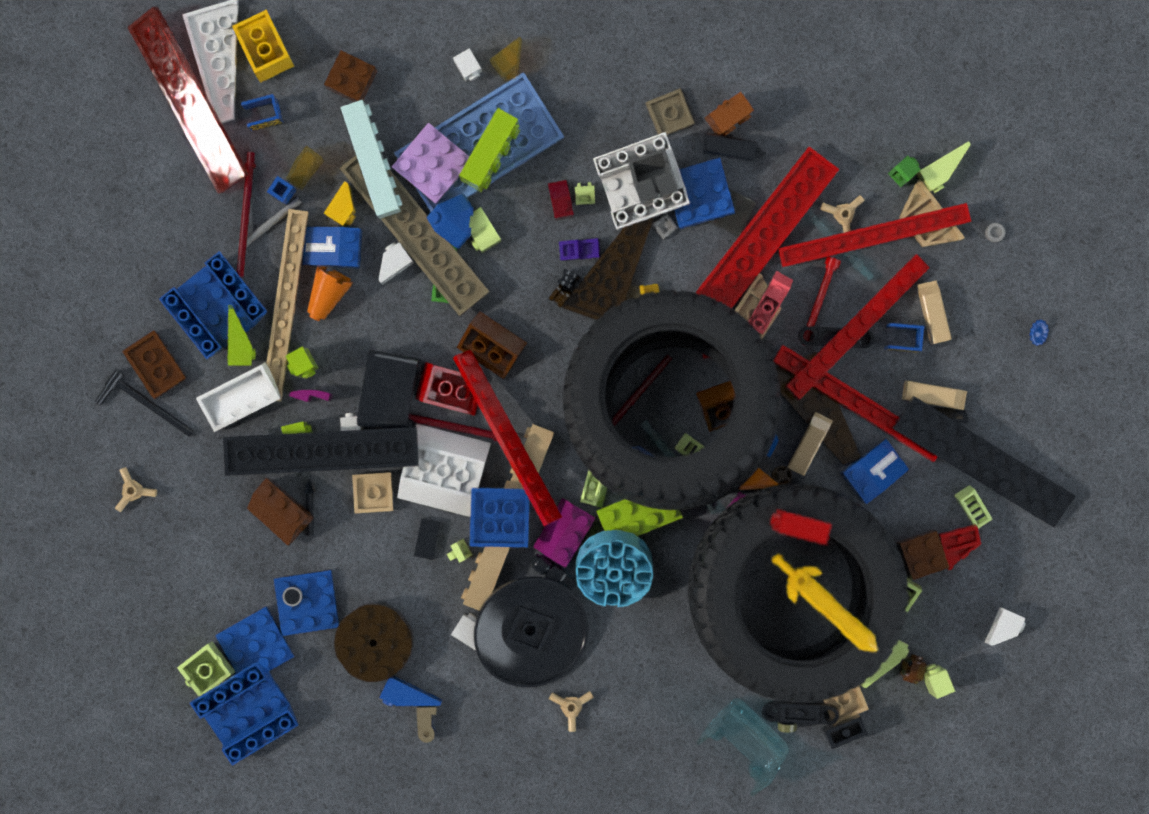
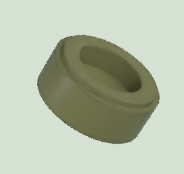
(787, 727)

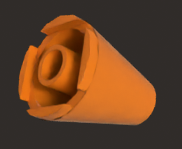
(327, 292)

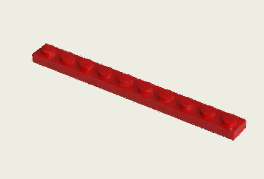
(874, 235)
(856, 327)
(850, 399)
(507, 437)

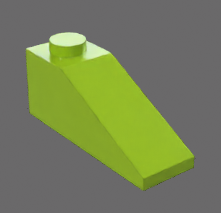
(238, 344)

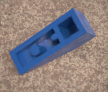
(402, 693)

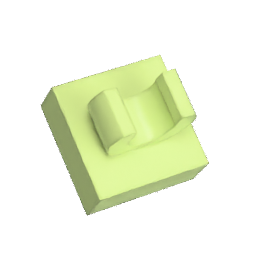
(584, 194)
(460, 551)

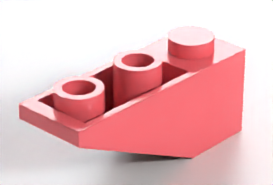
(770, 302)

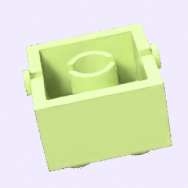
(206, 669)

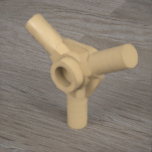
(843, 213)
(132, 490)
(571, 707)

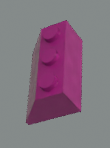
(564, 536)

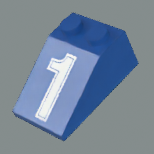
(333, 247)
(874, 471)

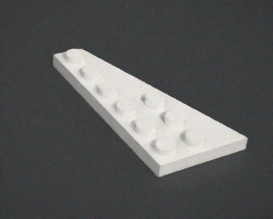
(216, 53)

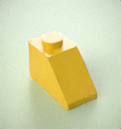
(342, 206)

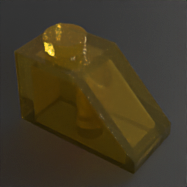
(508, 60)
(304, 167)

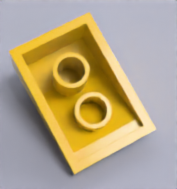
(263, 46)

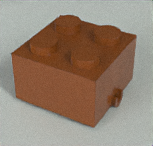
(728, 114)

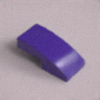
(579, 249)

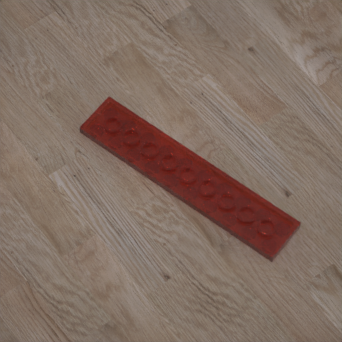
(188, 100)

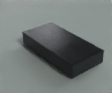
(427, 539)

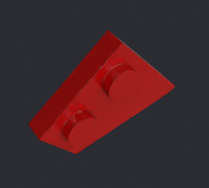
(959, 543)

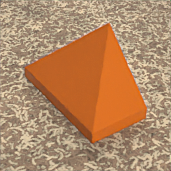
(758, 481)

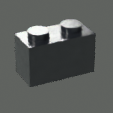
(844, 731)

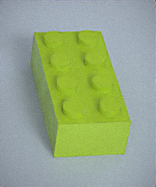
(489, 150)
(634, 517)

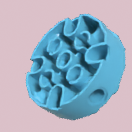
(614, 568)

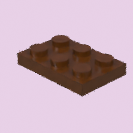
(154, 364)

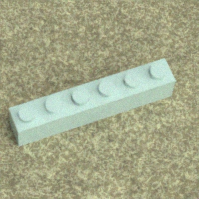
(370, 159)

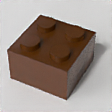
(350, 77)
(922, 555)

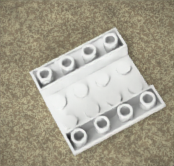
(619, 186)
(445, 470)

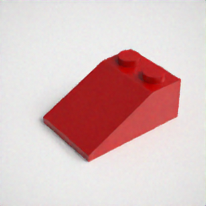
(445, 389)

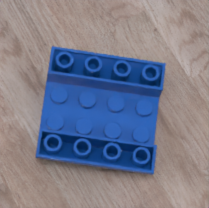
(203, 303)
(246, 712)

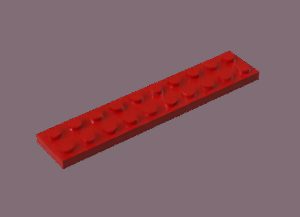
(769, 228)

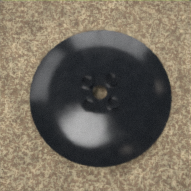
(536, 656)

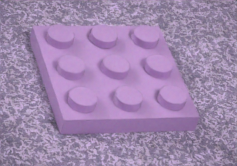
(431, 163)

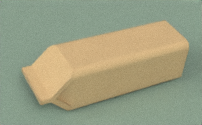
(934, 312)
(935, 395)
(810, 443)

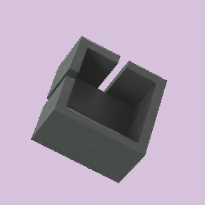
(652, 175)

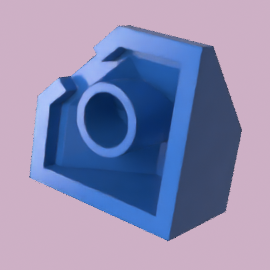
(452, 220)

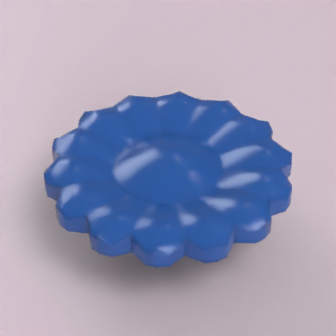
(1039, 332)

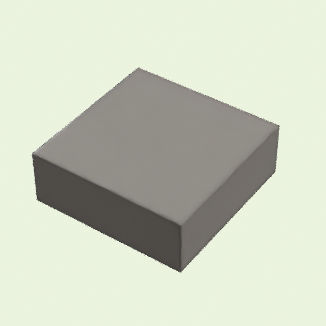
(664, 226)

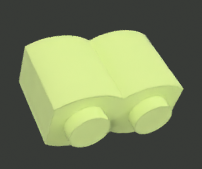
(482, 231)

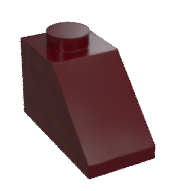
(560, 200)

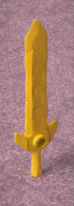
(816, 595)

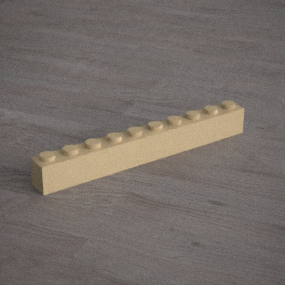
(493, 558)

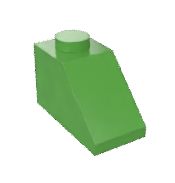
(904, 170)

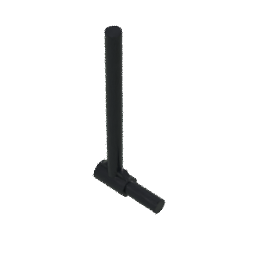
(116, 381)

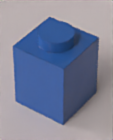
(281, 190)

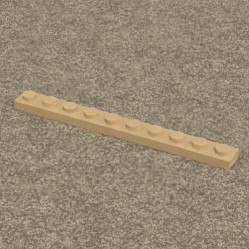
(286, 295)

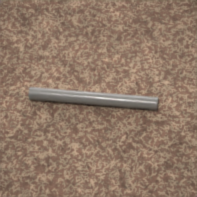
(272, 221)

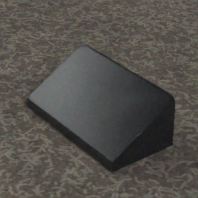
(955, 414)

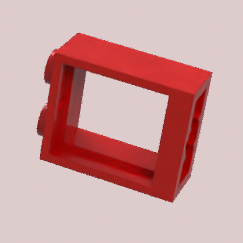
(800, 526)

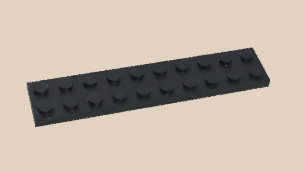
(321, 451)
(983, 461)

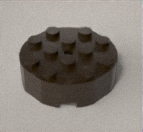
(355, 646)

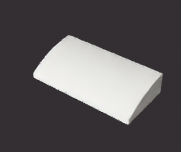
(239, 397)

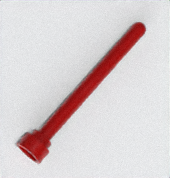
(831, 266)

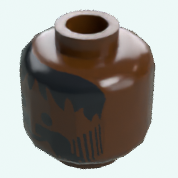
(913, 669)

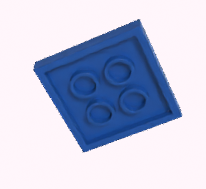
(706, 192)
(499, 517)
(317, 607)
(254, 641)

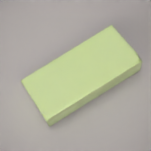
(593, 491)

